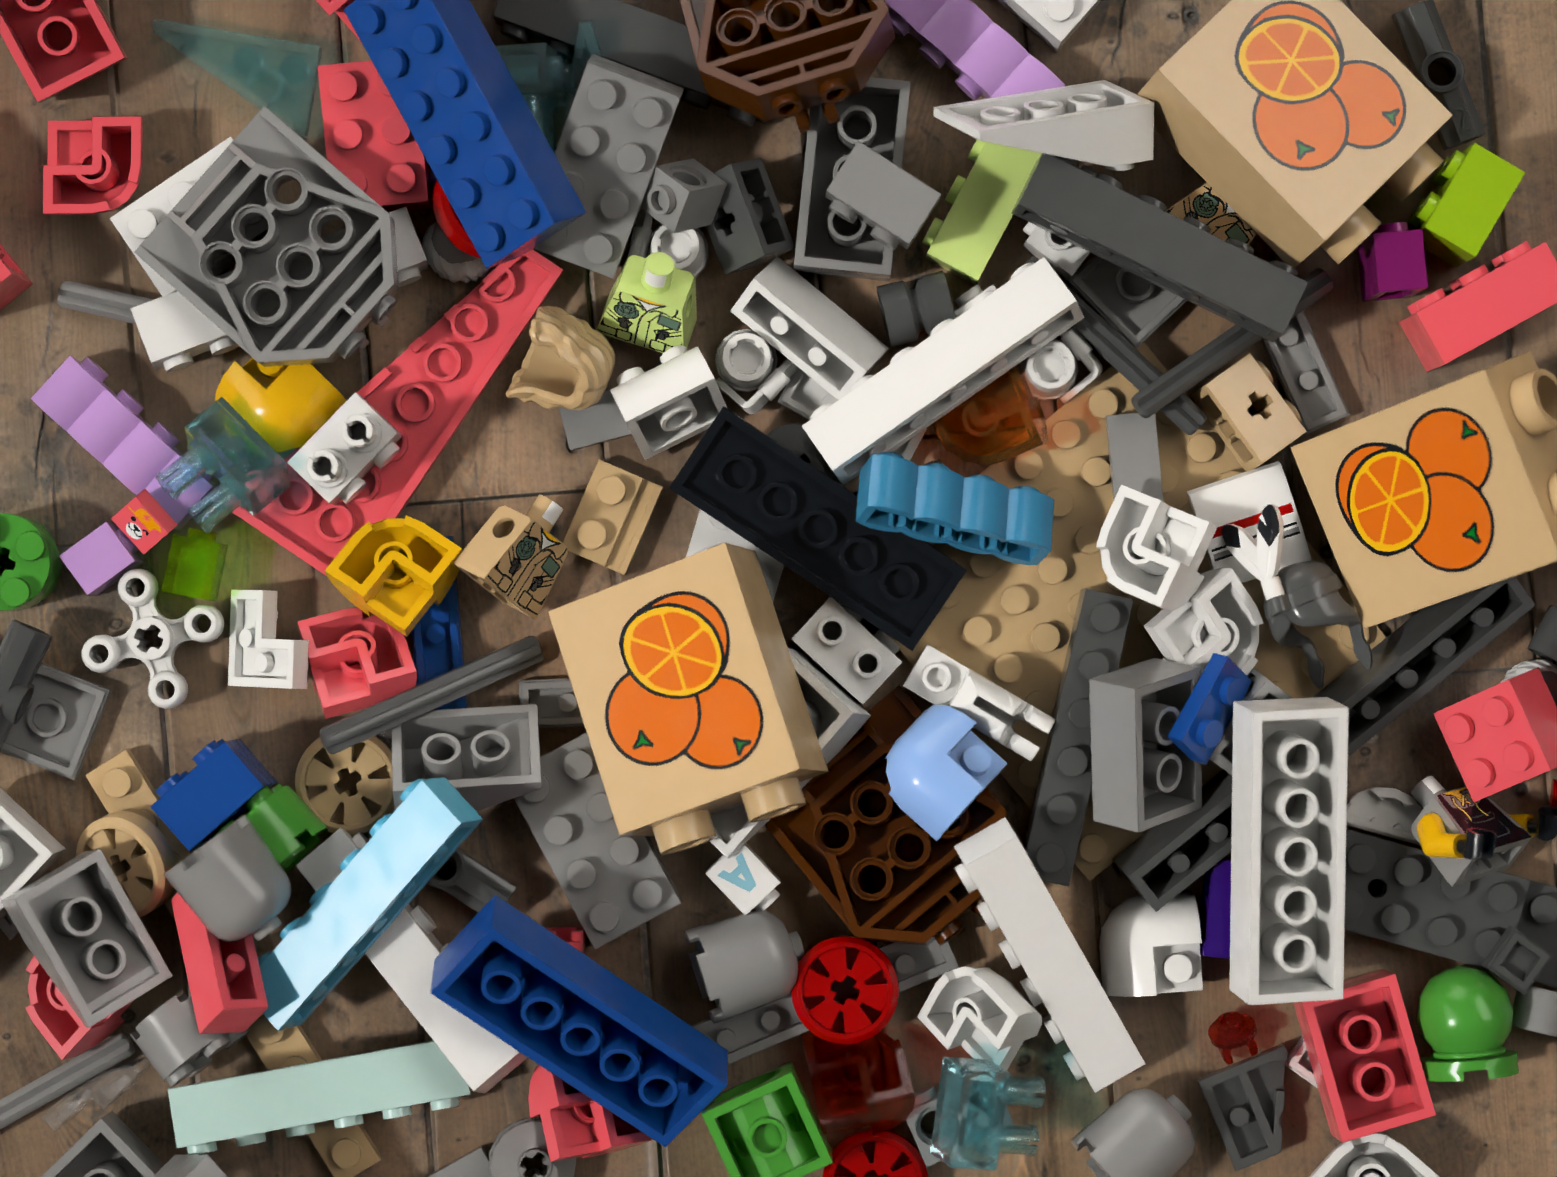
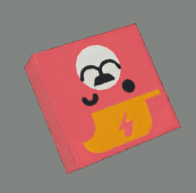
(144, 521)

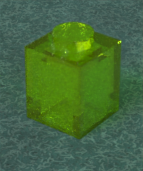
(195, 565)

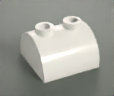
(669, 400)

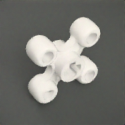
(157, 659)

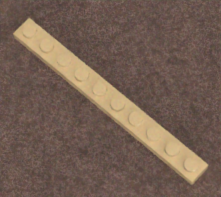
(344, 1150)

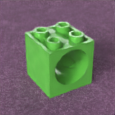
(768, 1127)

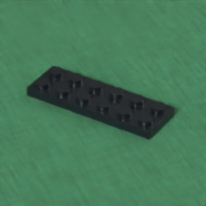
(813, 529)

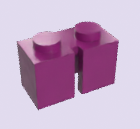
(1392, 263)

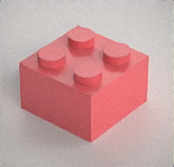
(1502, 734)

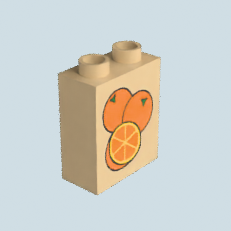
(1297, 121)
(1440, 489)
(689, 697)

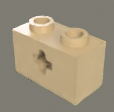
(1226, 403)

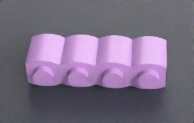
(972, 46)
(116, 433)

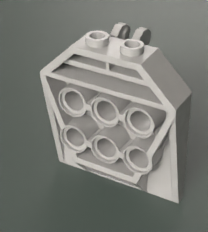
(316, 315)

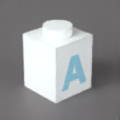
(745, 880)

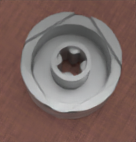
(173, 1042)

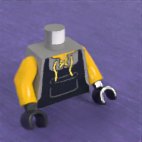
(1472, 837)

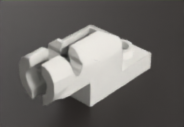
(992, 707)

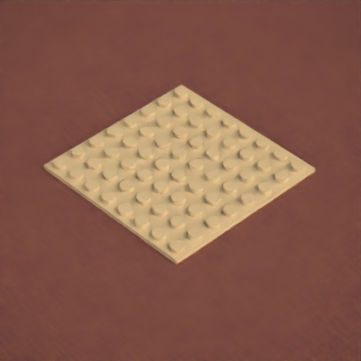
(1019, 618)

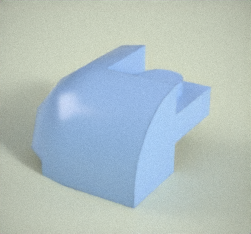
(940, 768)

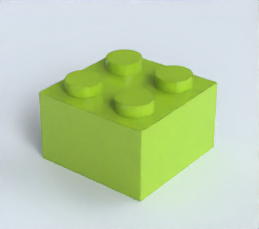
(1465, 204)

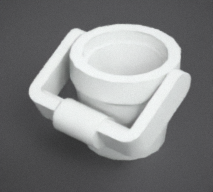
(686, 248)
(750, 364)
(1054, 367)

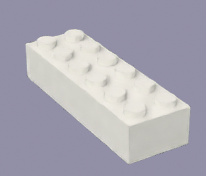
(1288, 850)

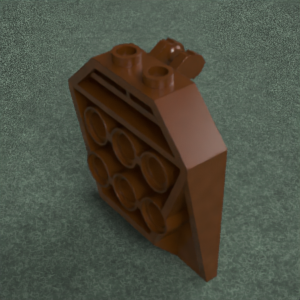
(787, 67)
(920, 897)

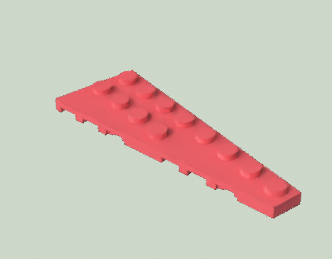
(425, 400)

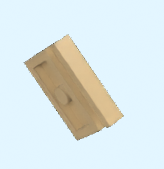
(612, 517)

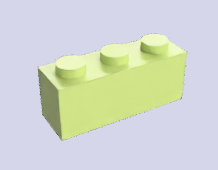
(979, 209)

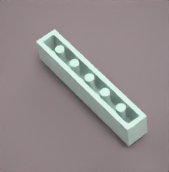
(313, 1093)

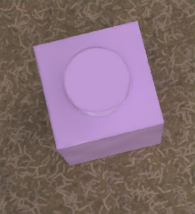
(101, 558)

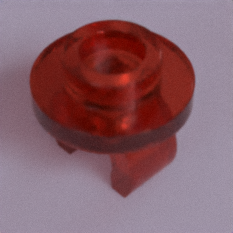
(1233, 1031)

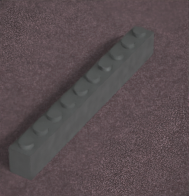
(1401, 673)

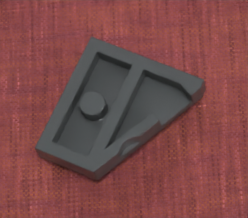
(1248, 1105)

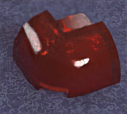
(859, 1083)

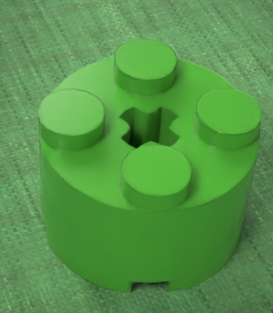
(36, 563)
(284, 824)

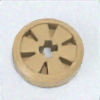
(318, 779)
(144, 847)

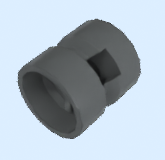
(914, 309)

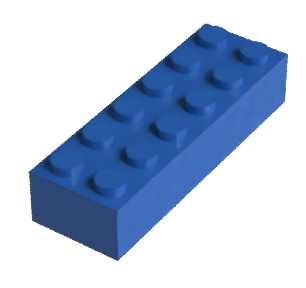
(469, 122)
(579, 1021)

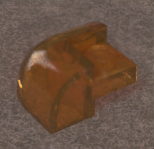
(995, 422)

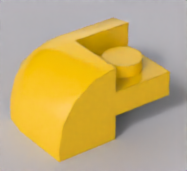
(280, 401)
(395, 570)

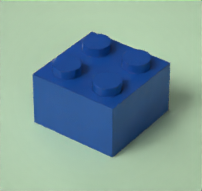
(212, 793)

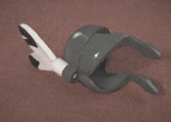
(1295, 594)

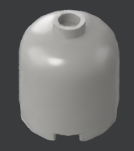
(233, 883)
(744, 962)
(1139, 1137)

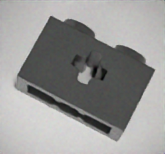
(748, 219)

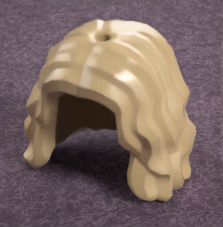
(564, 364)

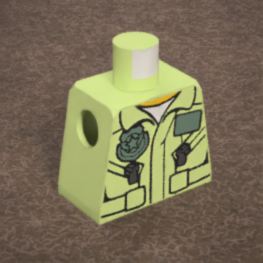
(651, 304)

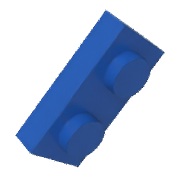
(1209, 708)

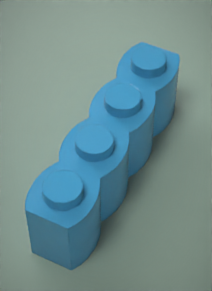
(955, 509)

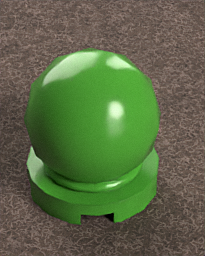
(1465, 1023)

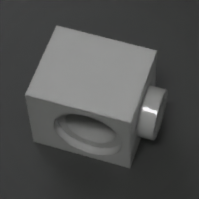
(683, 195)

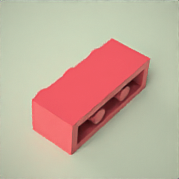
(220, 975)

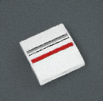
(1240, 502)

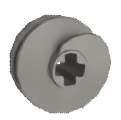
(521, 1140)

